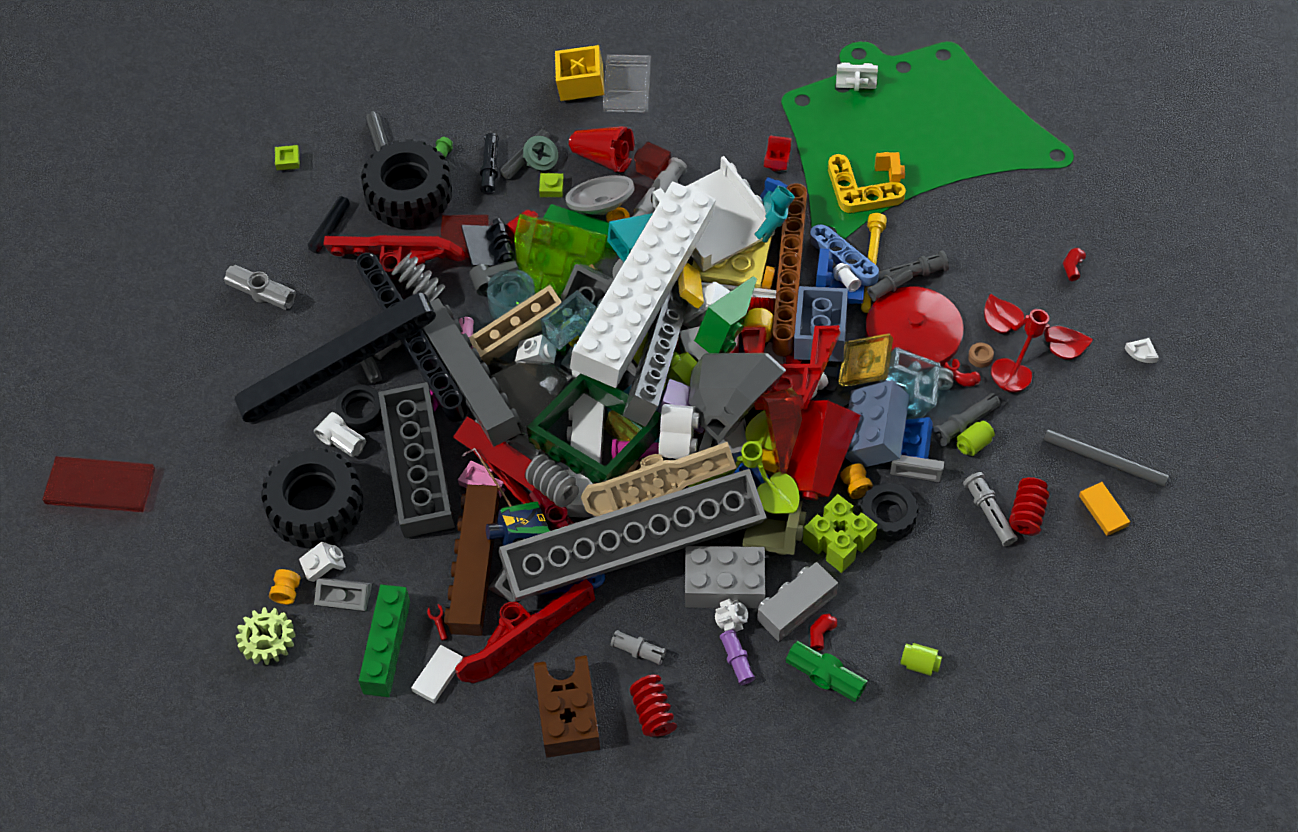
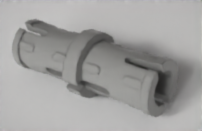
(638, 647)

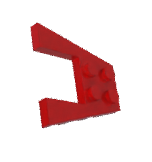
(800, 377)

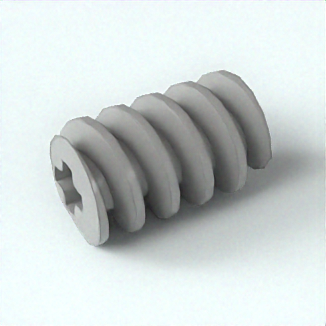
(417, 278)
(552, 480)

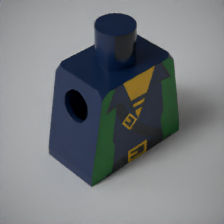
(518, 523)

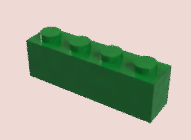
(384, 641)

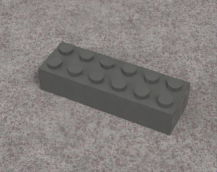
(416, 460)

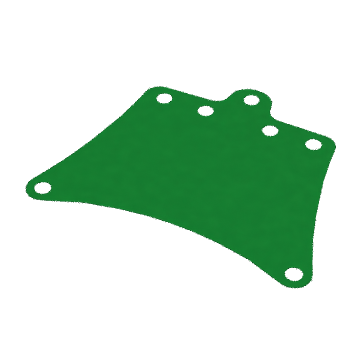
(937, 116)

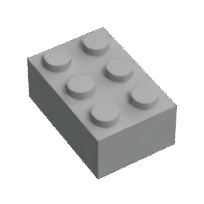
(724, 574)

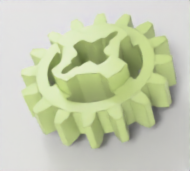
(262, 645)

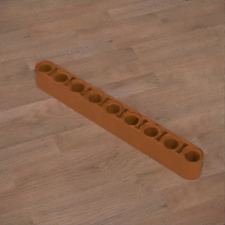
(789, 273)

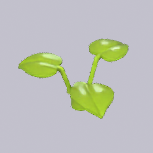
(779, 492)

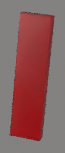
(502, 456)

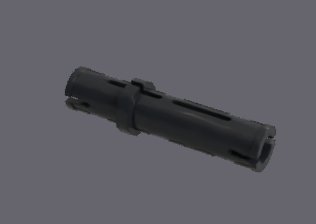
(489, 171)

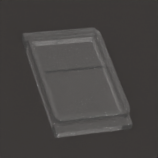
(627, 83)

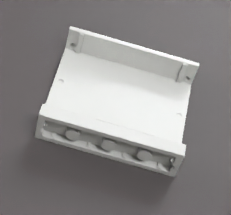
(734, 219)

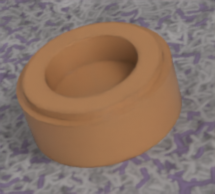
(981, 355)

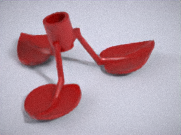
(1005, 316)

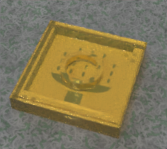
(866, 360)

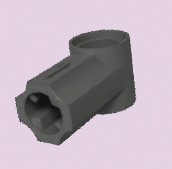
(482, 274)

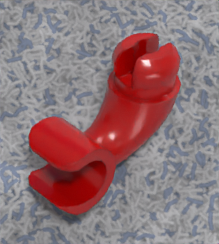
(963, 379)

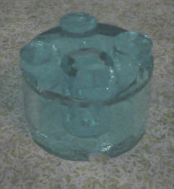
(508, 290)

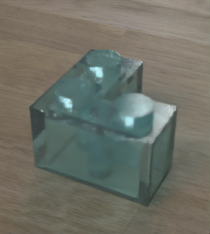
(568, 319)
(917, 377)

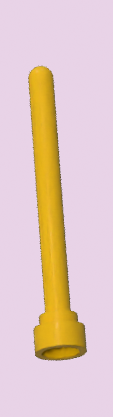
(876, 225)

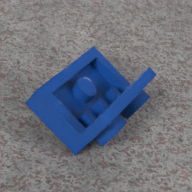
(917, 437)

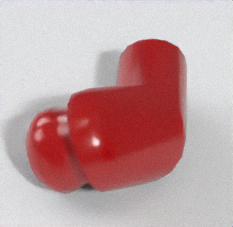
(1072, 259)
(820, 626)

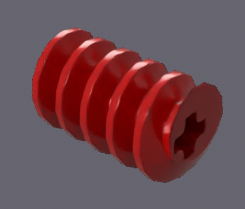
(1029, 506)
(651, 706)

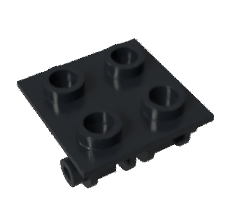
(487, 243)

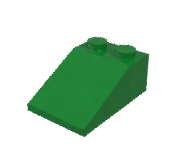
(725, 319)

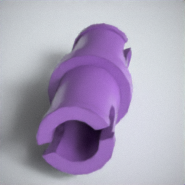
(737, 657)

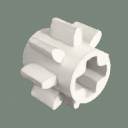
(731, 615)

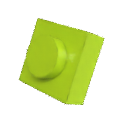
(287, 157)
(551, 185)

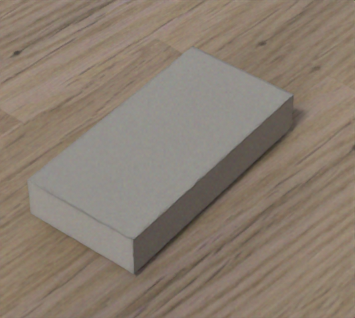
(917, 468)

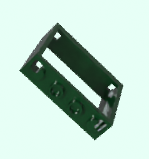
(573, 458)

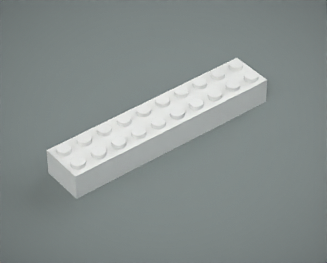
(642, 285)

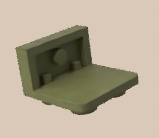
(776, 534)

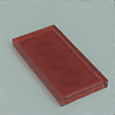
(99, 484)

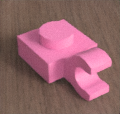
(478, 475)

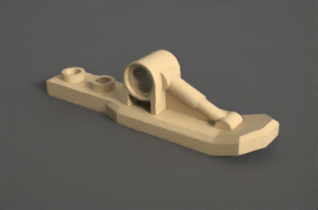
(656, 479)

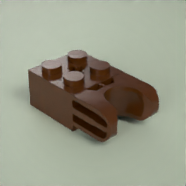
(565, 702)

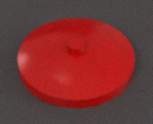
(918, 322)

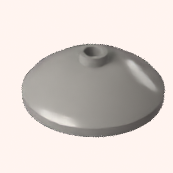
(600, 194)

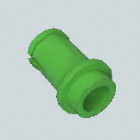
(444, 145)

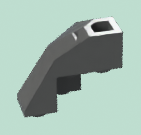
(728, 387)

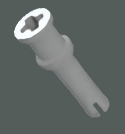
(983, 499)

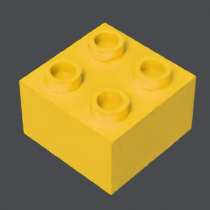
(579, 73)

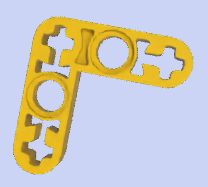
(853, 192)

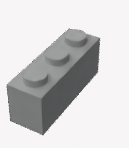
(797, 601)

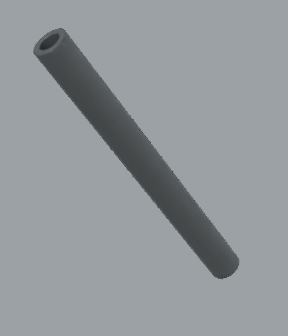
(1106, 457)

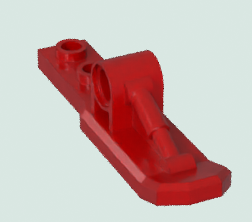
(395, 248)
(521, 634)

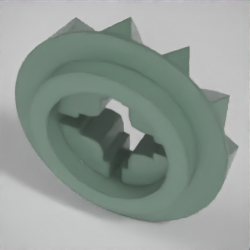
(548, 149)

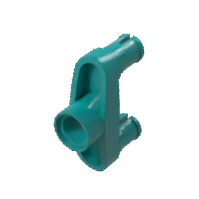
(776, 210)

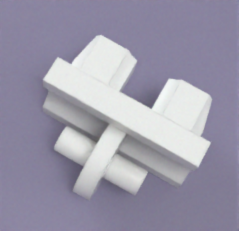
(856, 76)

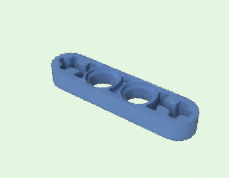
(832, 239)

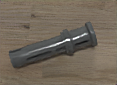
(922, 266)
(958, 423)

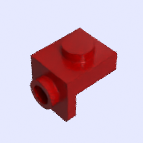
(777, 153)

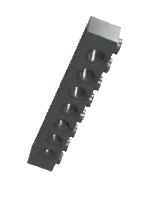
(656, 359)

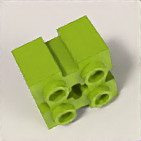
(839, 533)

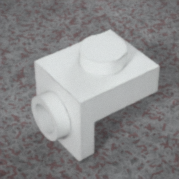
(321, 560)

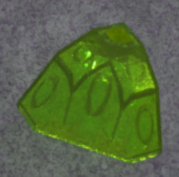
(552, 248)

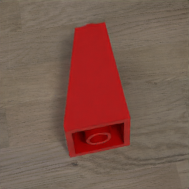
(821, 447)

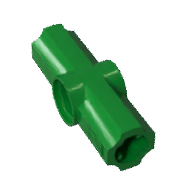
(826, 671)

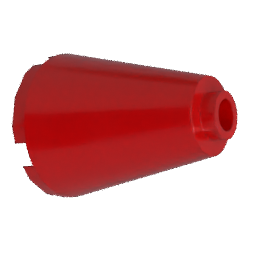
(604, 146)

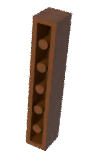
(473, 561)

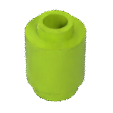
(975, 438)
(921, 659)

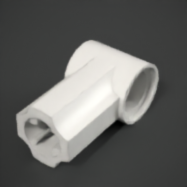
(336, 432)

